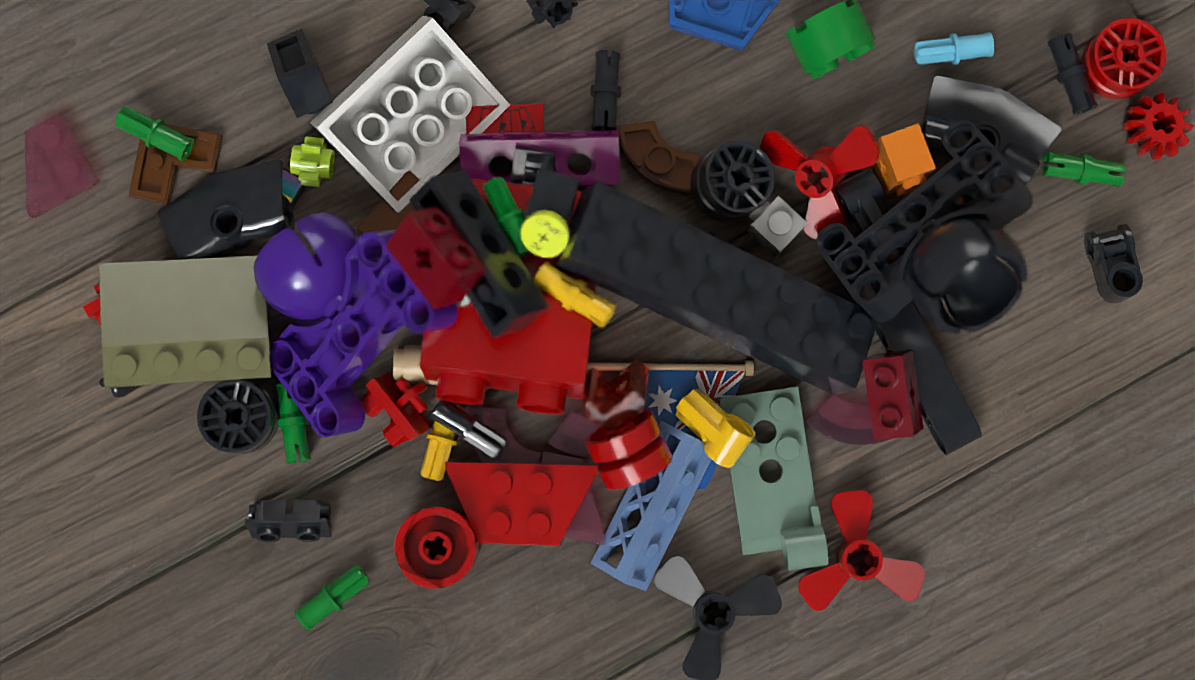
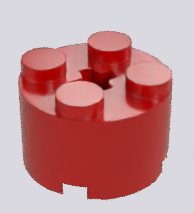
(415, 553)

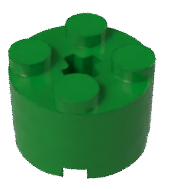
(829, 36)

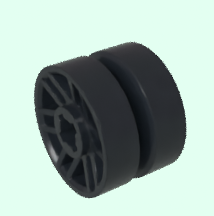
(732, 180)
(217, 417)

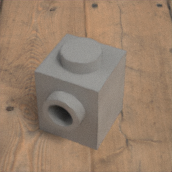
(775, 225)

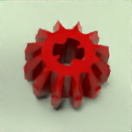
(1152, 112)

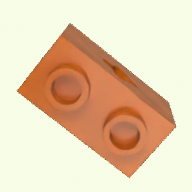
(903, 161)

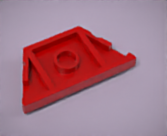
(521, 500)

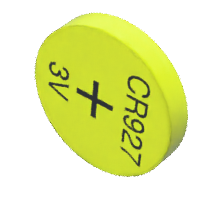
(545, 234)

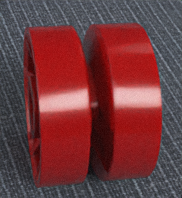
(1142, 54)
(629, 451)

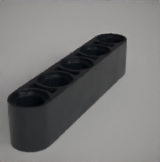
(940, 397)

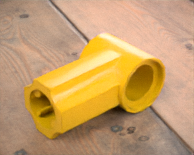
(723, 433)

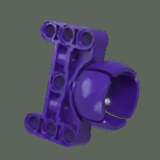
(348, 310)

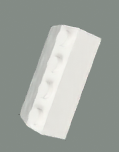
(408, 110)

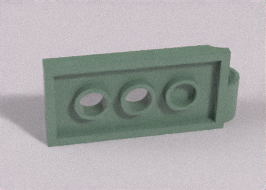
(782, 511)

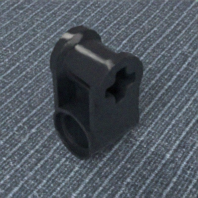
(1112, 260)

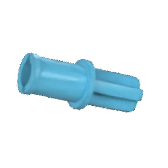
(954, 49)

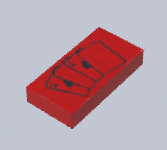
(514, 119)

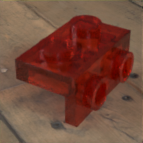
(618, 399)

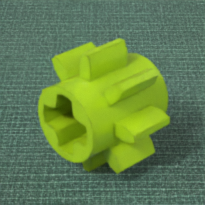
(312, 161)

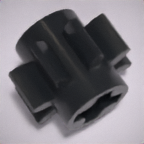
(553, 11)

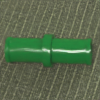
(1083, 169)
(293, 427)

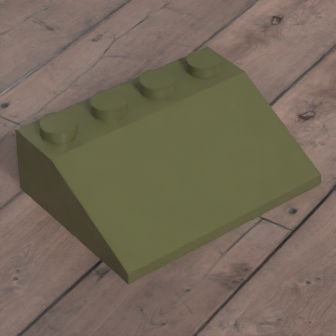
(182, 321)

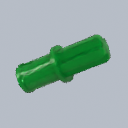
(154, 133)
(509, 216)
(332, 597)

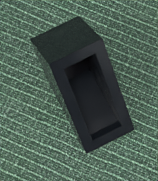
(299, 73)

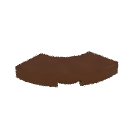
(656, 158)

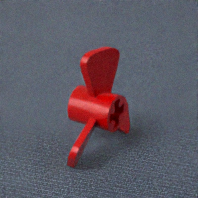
(853, 153)
(853, 516)

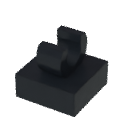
(451, 10)
(527, 163)

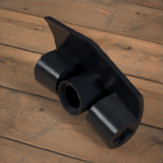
(1006, 121)
(201, 217)

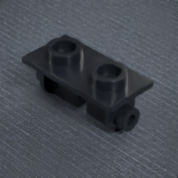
(270, 521)

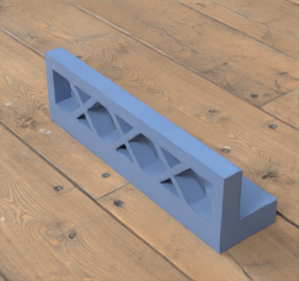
(659, 511)

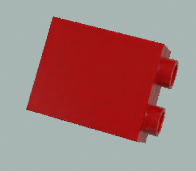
(538, 362)

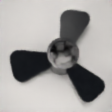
(752, 599)

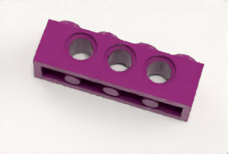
(598, 145)

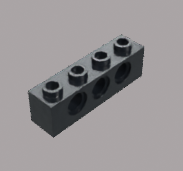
(505, 292)

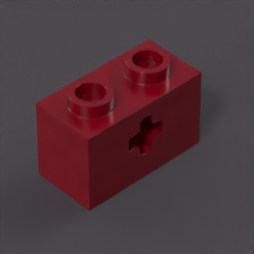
(435, 257)
(893, 395)

